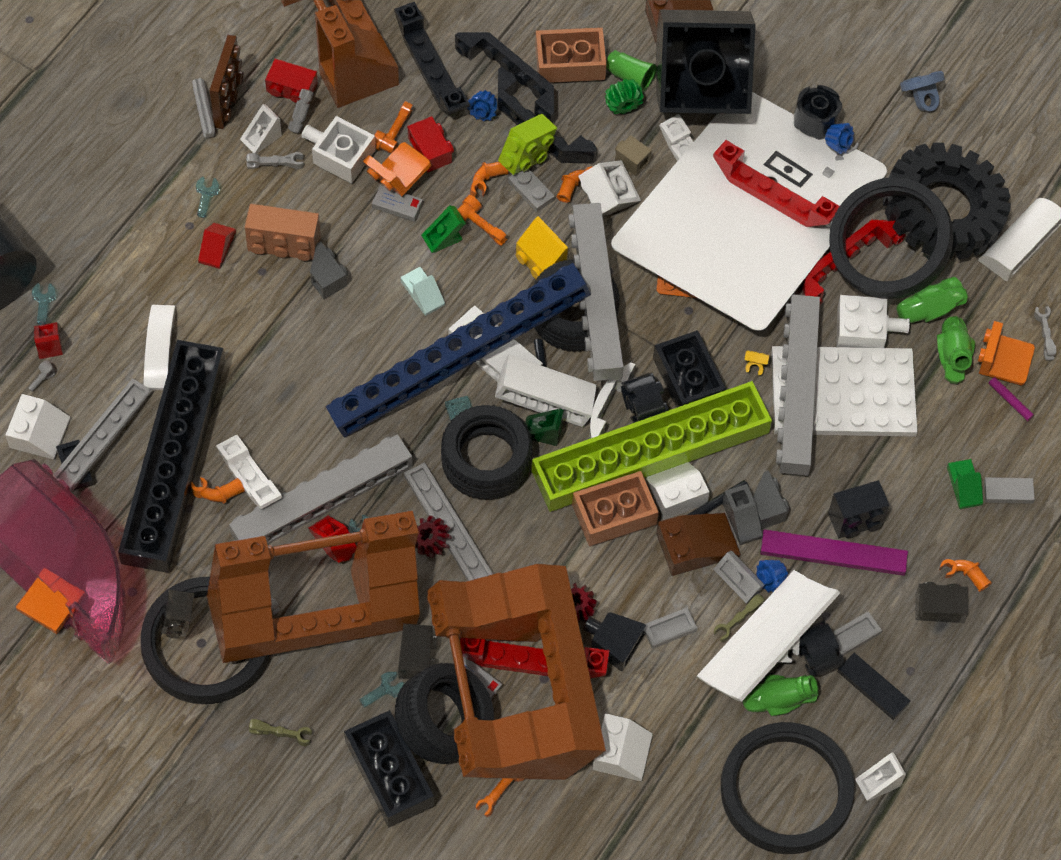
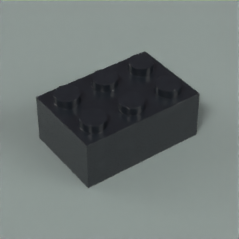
(687, 369)

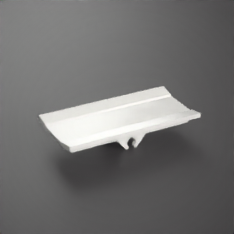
(767, 636)

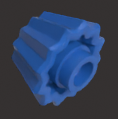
(483, 105)
(840, 137)
(771, 574)

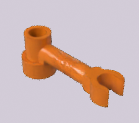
(387, 141)
(469, 210)
(495, 794)

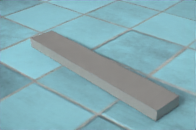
(102, 434)
(436, 504)

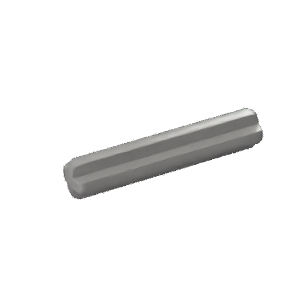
(203, 108)

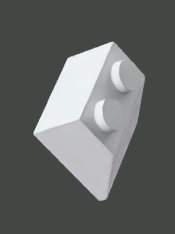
(610, 186)
(37, 427)
(677, 490)
(625, 747)

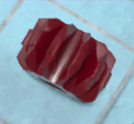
(439, 531)
(585, 600)

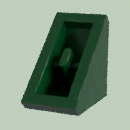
(546, 426)

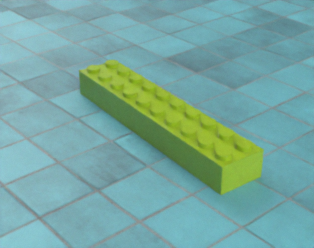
(653, 444)

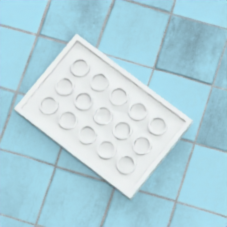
(857, 391)

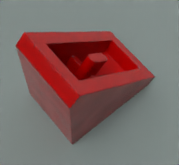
(215, 244)
(47, 340)

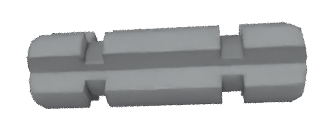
(300, 111)

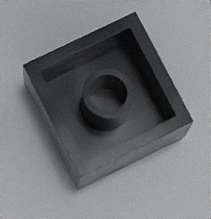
(858, 509)

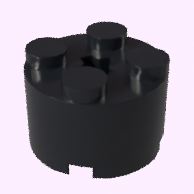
(817, 110)
(643, 397)
(819, 649)

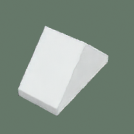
(262, 130)
(881, 777)

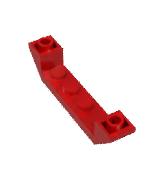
(730, 161)
(865, 235)
(524, 658)

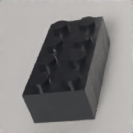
(389, 769)

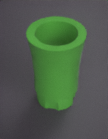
(629, 68)

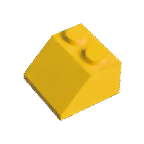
(540, 248)

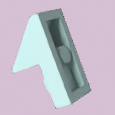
(423, 290)

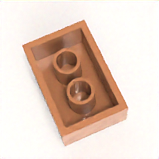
(571, 54)
(282, 232)
(615, 508)

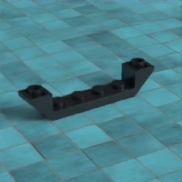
(472, 43)
(427, 60)
(577, 152)

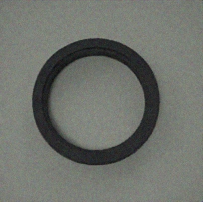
(863, 196)
(176, 687)
(805, 736)

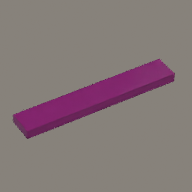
(834, 552)

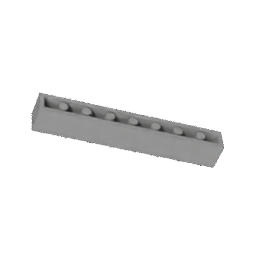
(599, 307)
(799, 385)
(325, 491)

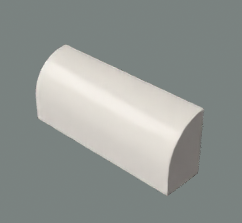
(1022, 238)
(493, 362)
(545, 390)

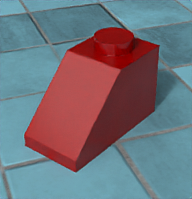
(330, 527)

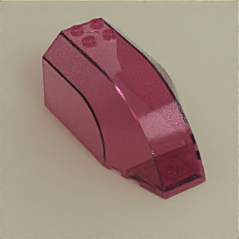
(64, 545)

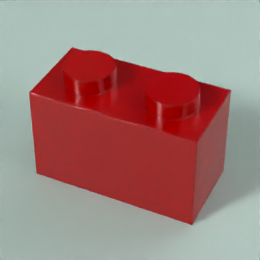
(289, 79)
(429, 141)

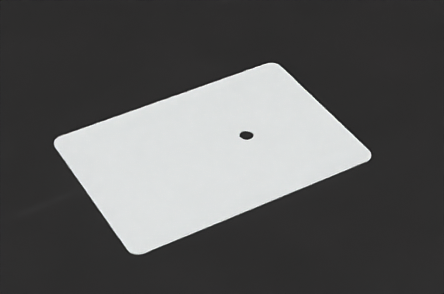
(724, 240)

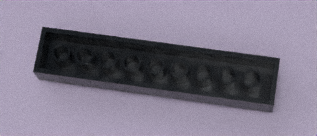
(172, 456)

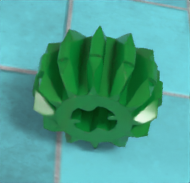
(624, 96)

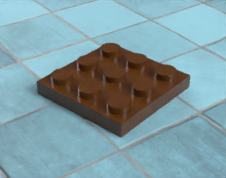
(225, 82)

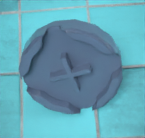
(924, 85)

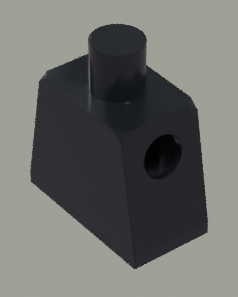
(617, 635)

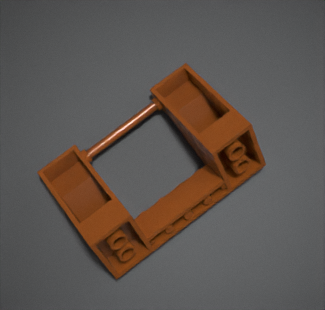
(351, 52)
(382, 576)
(522, 607)

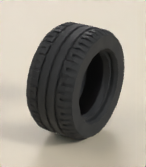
(561, 332)
(486, 421)
(414, 719)

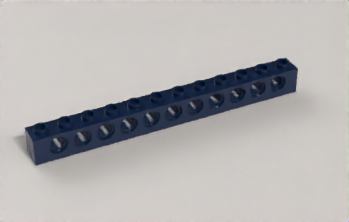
(453, 361)

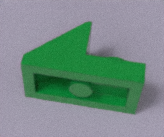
(444, 230)
(966, 483)

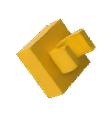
(756, 358)

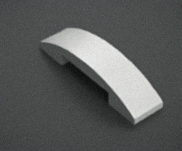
(676, 135)
(158, 346)
(597, 425)
(242, 466)

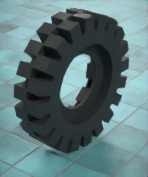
(985, 193)

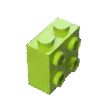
(527, 144)

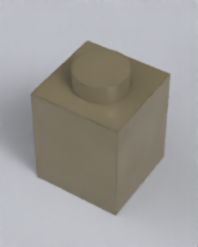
(633, 155)

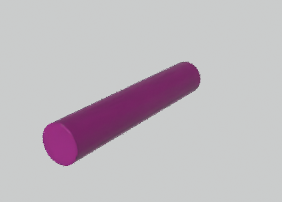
(1011, 399)

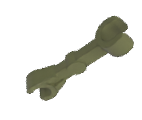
(750, 608)
(261, 728)

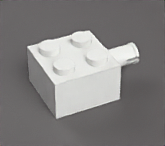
(340, 148)
(865, 322)

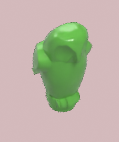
(933, 301)
(955, 349)
(781, 694)

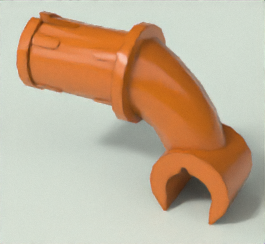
(484, 173)
(568, 185)
(219, 494)
(970, 569)

